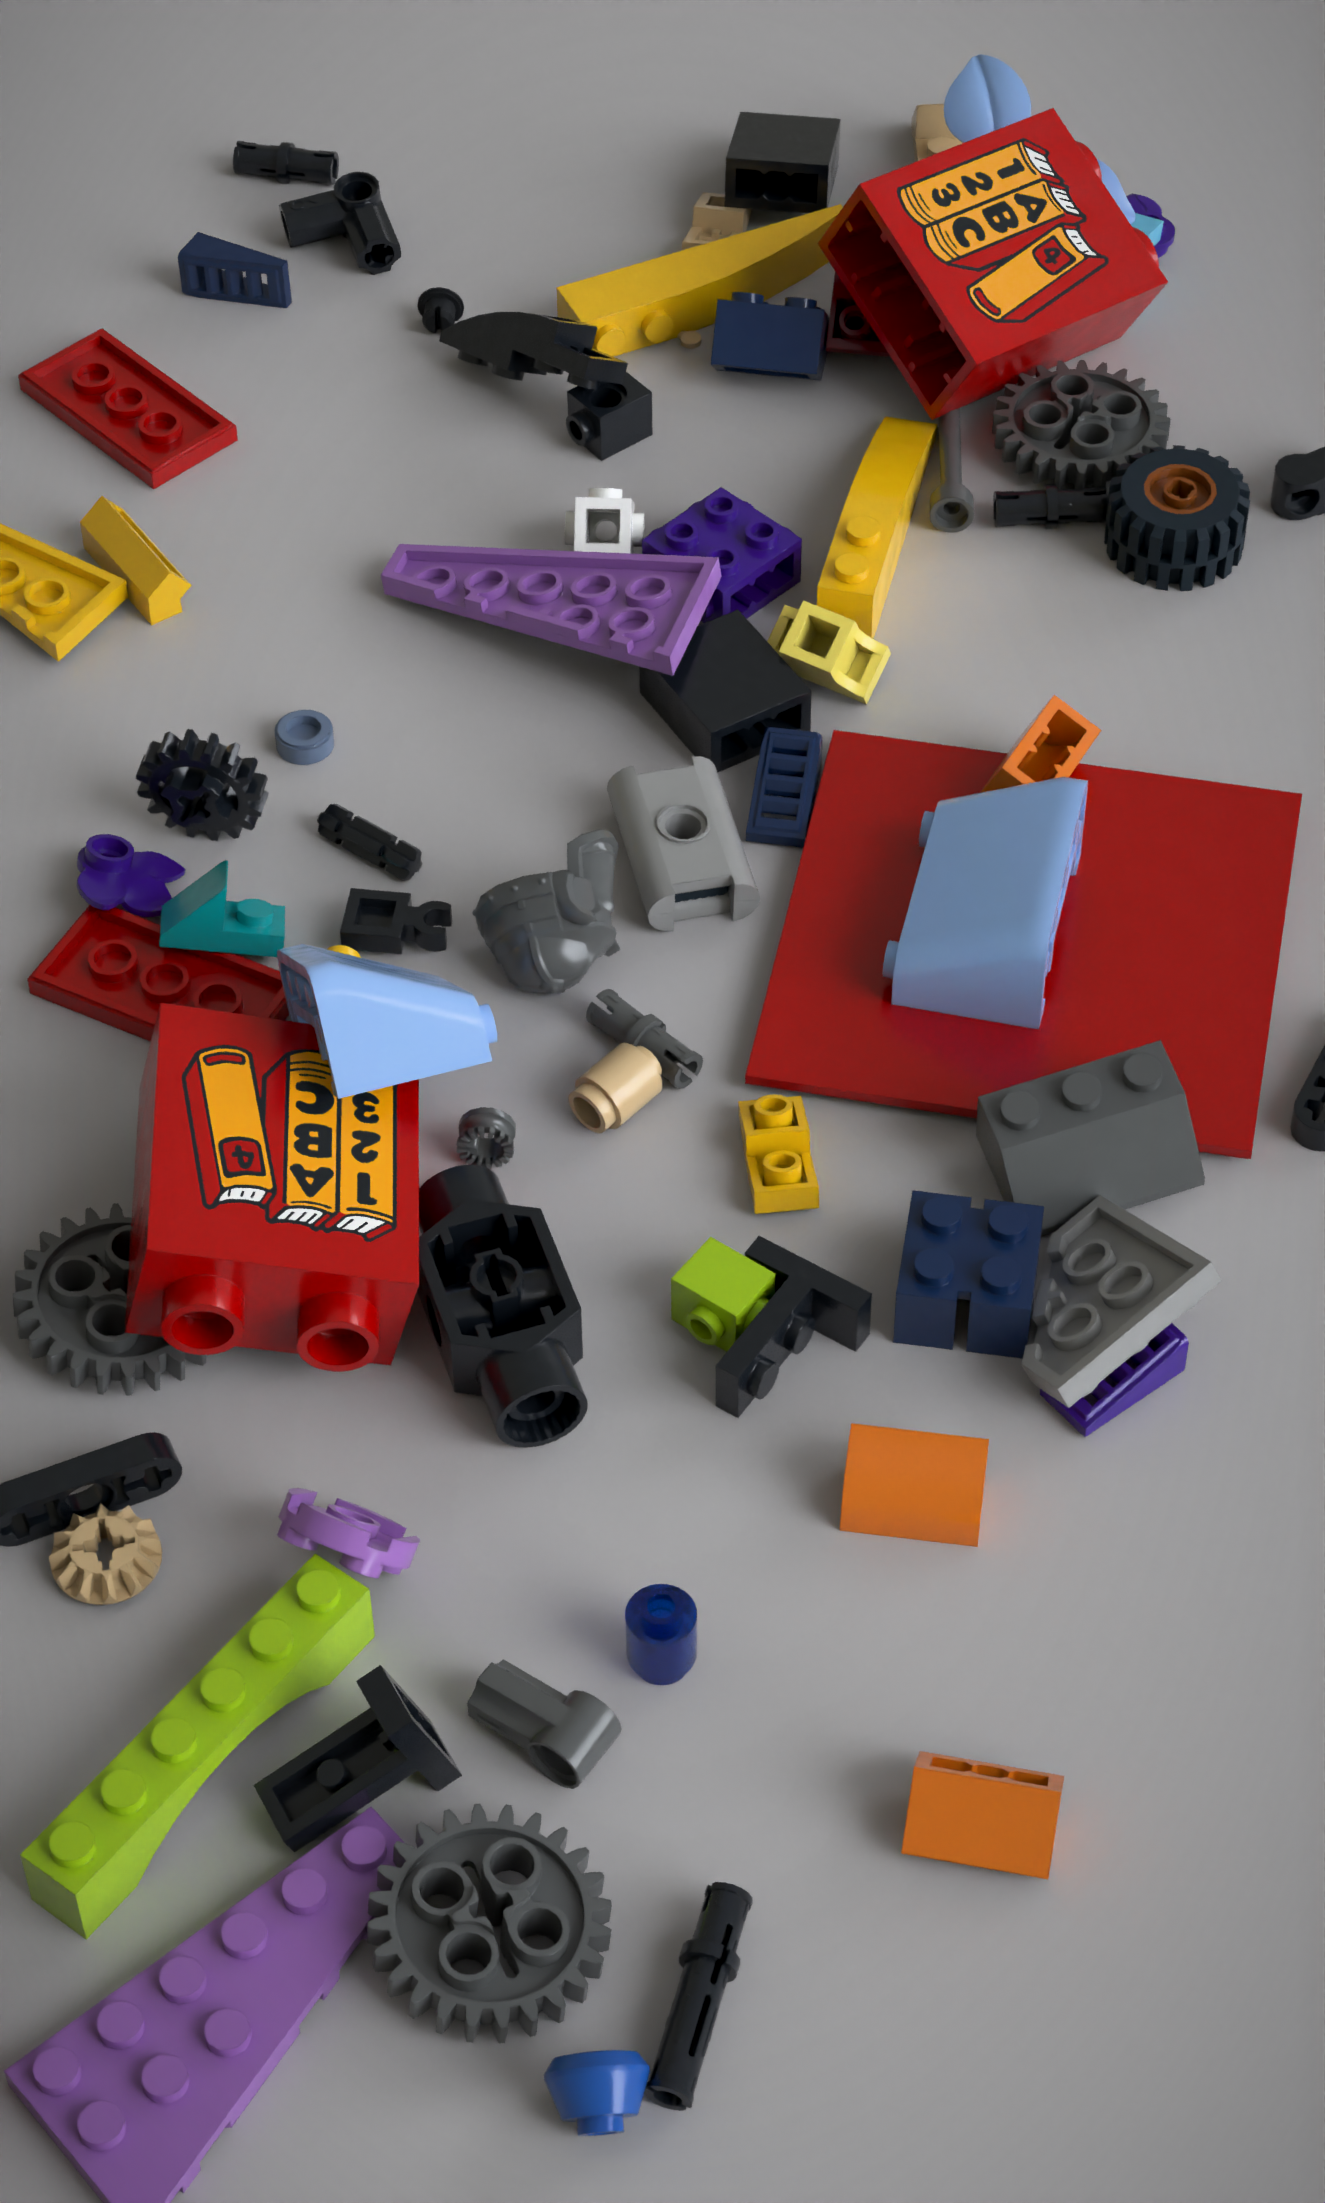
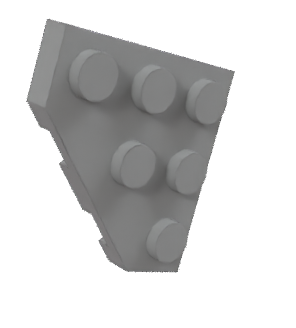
(1107, 1297)

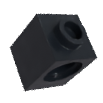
(609, 417)

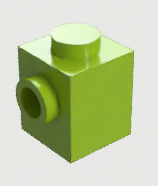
(719, 1293)

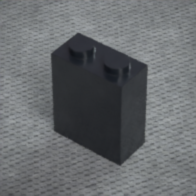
(782, 162)
(728, 692)

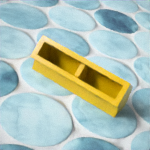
(128, 552)

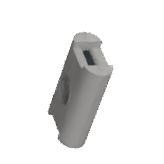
(682, 843)

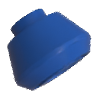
(597, 2089)

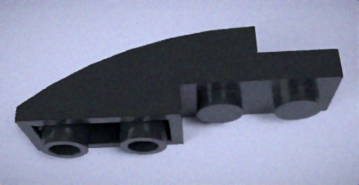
(534, 345)

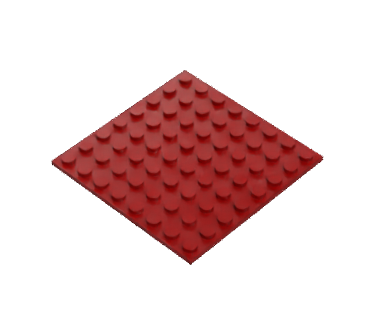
(1156, 940)

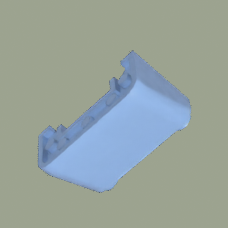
(989, 902)
(382, 1019)

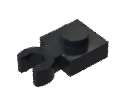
(387, 919)

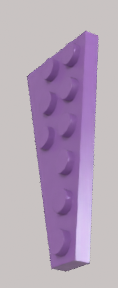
(597, 602)
(189, 2041)

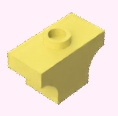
(829, 650)

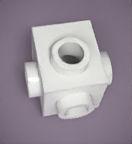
(601, 506)

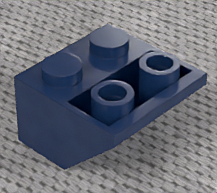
(770, 337)

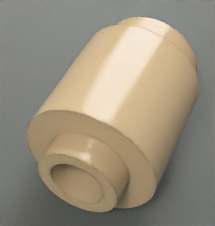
(616, 1087)

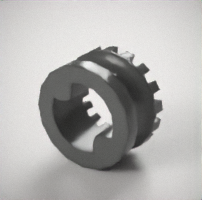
(488, 1150)

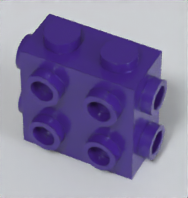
(754, 552)

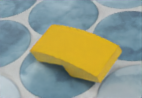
(778, 1154)

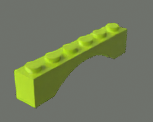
(112, 1829)

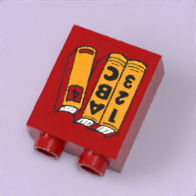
(992, 261)
(268, 1198)

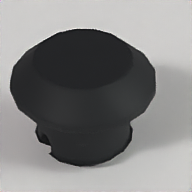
(439, 308)

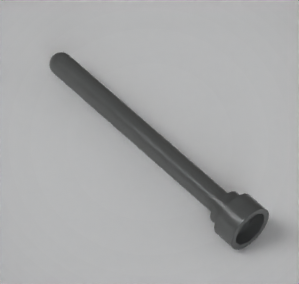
(951, 502)

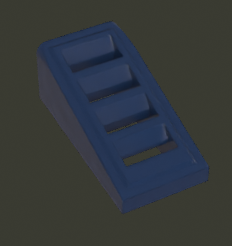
(203, 276)
(788, 754)

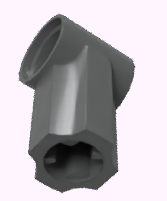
(559, 1731)

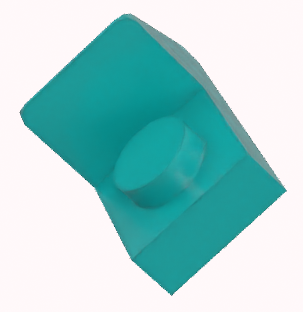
(207, 922)

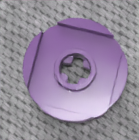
(363, 1536)

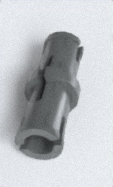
(632, 1027)

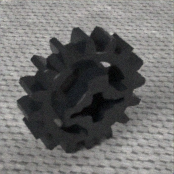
(202, 785)

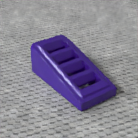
(1156, 1363)

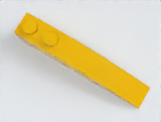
(682, 289)
(875, 522)

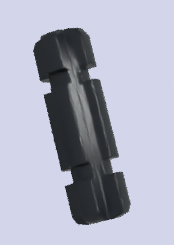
(369, 842)

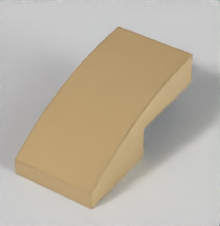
(714, 221)

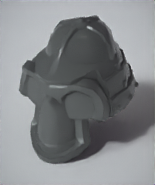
(557, 922)

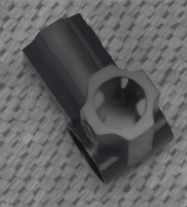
(350, 211)

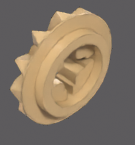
(133, 1561)

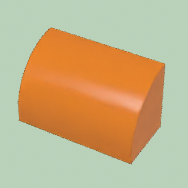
(1046, 748)
(914, 1484)
(982, 1814)

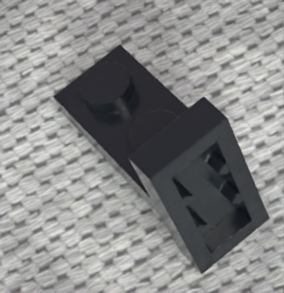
(803, 1302)
(356, 1764)

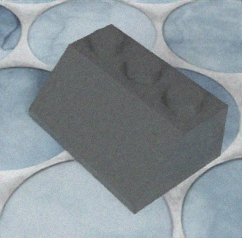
(1091, 1132)

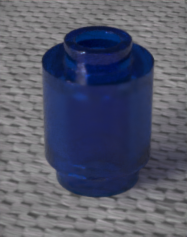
(661, 1633)

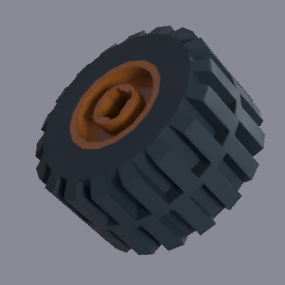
(1176, 517)

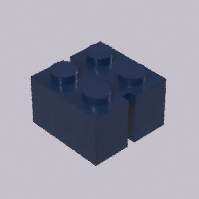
(972, 1257)

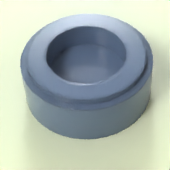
(304, 737)

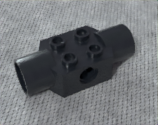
(500, 1305)

